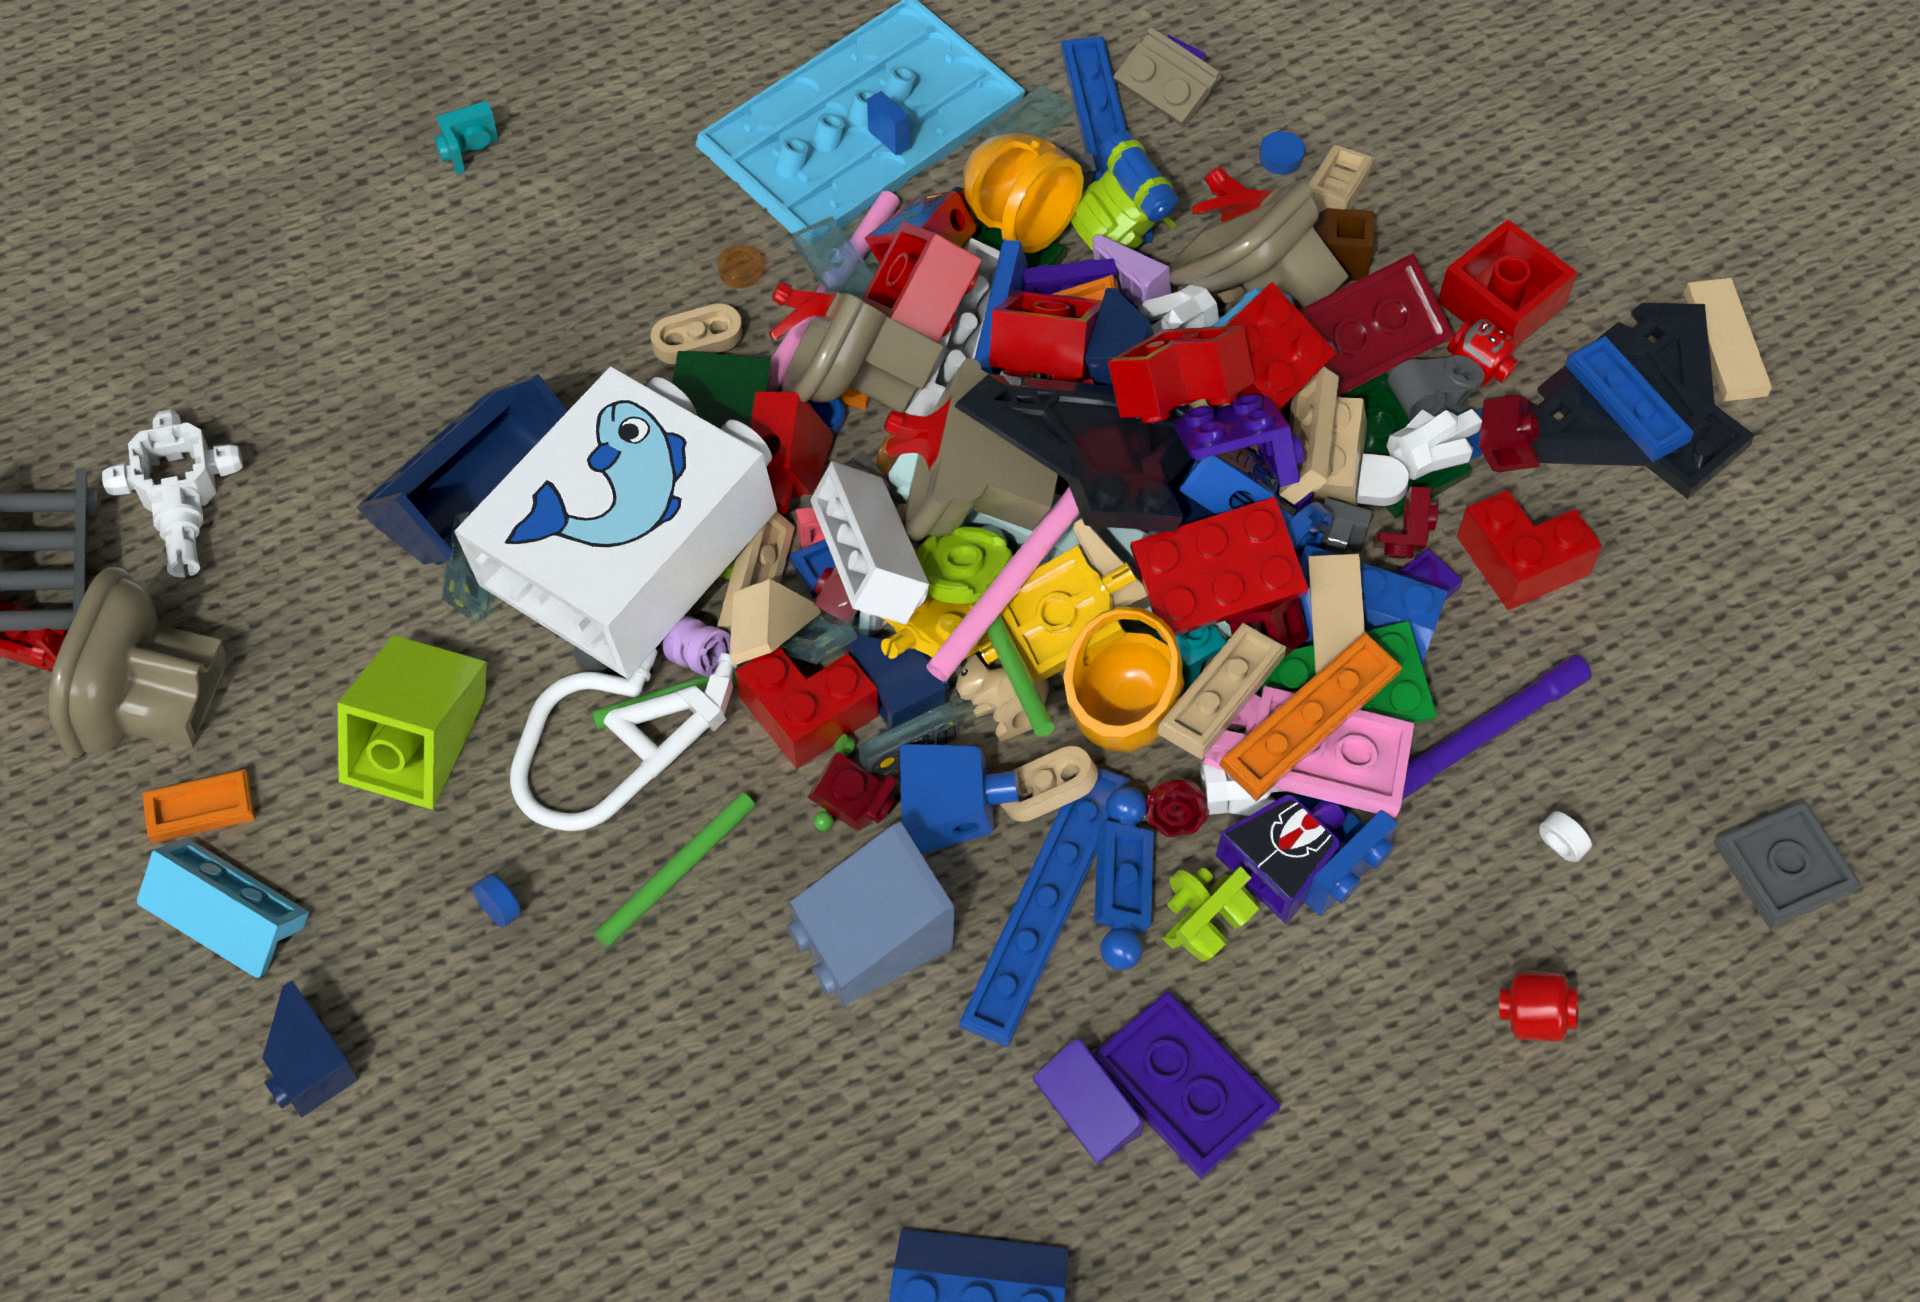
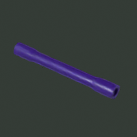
(1548, 688)

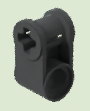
(1435, 384)

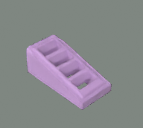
(1137, 275)

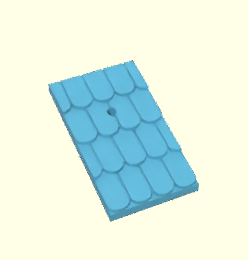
(814, 122)

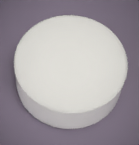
(1565, 836)

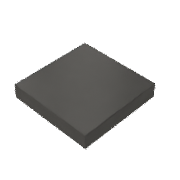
(1787, 864)

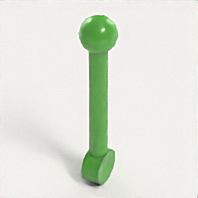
(824, 820)

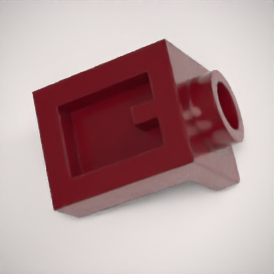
(852, 793)

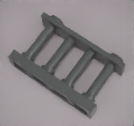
(85, 505)

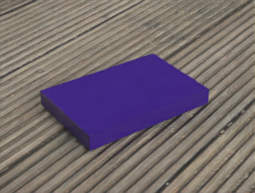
(1185, 1084)

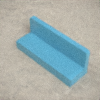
(218, 905)

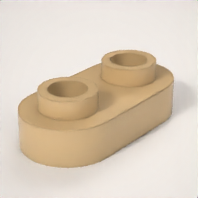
(696, 331)
(1050, 783)

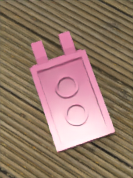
(1354, 767)

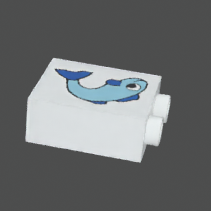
(620, 518)

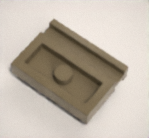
(1167, 77)

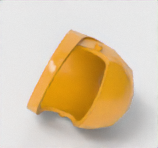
(1023, 188)
(1126, 685)

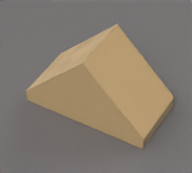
(766, 618)

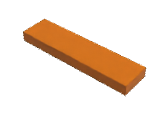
(1310, 716)

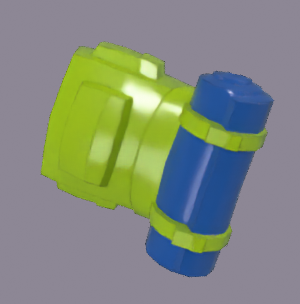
(1127, 196)

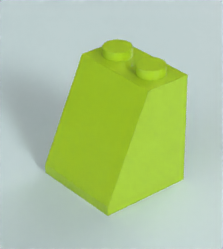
(408, 720)

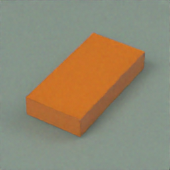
(198, 806)

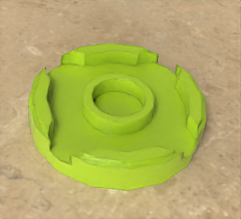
(962, 563)

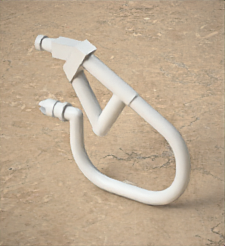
(707, 710)

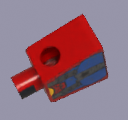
(939, 213)

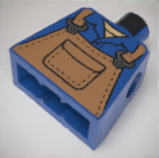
(1222, 479)

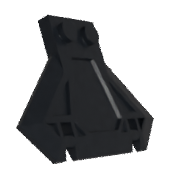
(1678, 370)
(1111, 463)

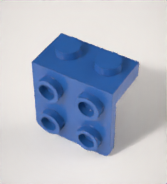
(1360, 849)

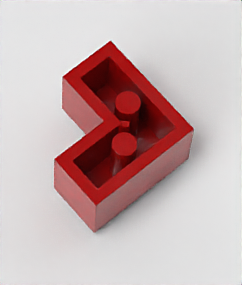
(1179, 369)
(1524, 558)
(802, 712)

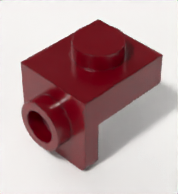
(1418, 519)

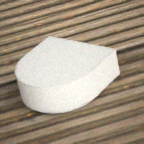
(1382, 480)

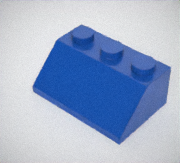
(1386, 601)
(975, 1270)

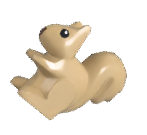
(995, 694)

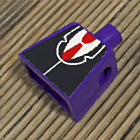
(1283, 850)

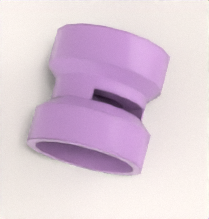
(696, 645)

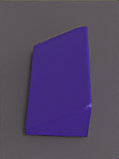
(1089, 1101)

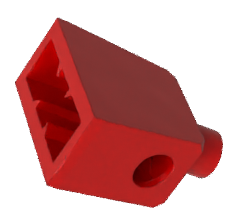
(796, 441)

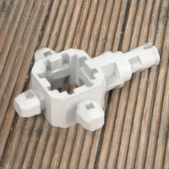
(173, 502)

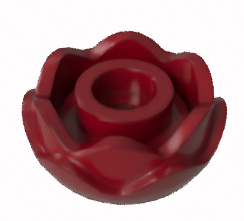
(1176, 820)

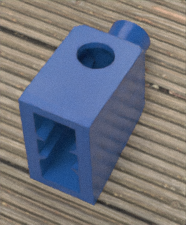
(950, 794)

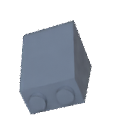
(873, 917)

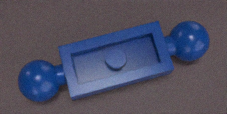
(1124, 878)

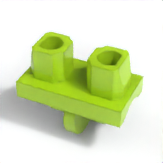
(1225, 896)

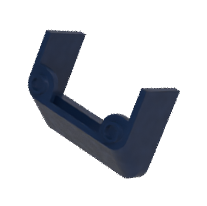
(461, 467)

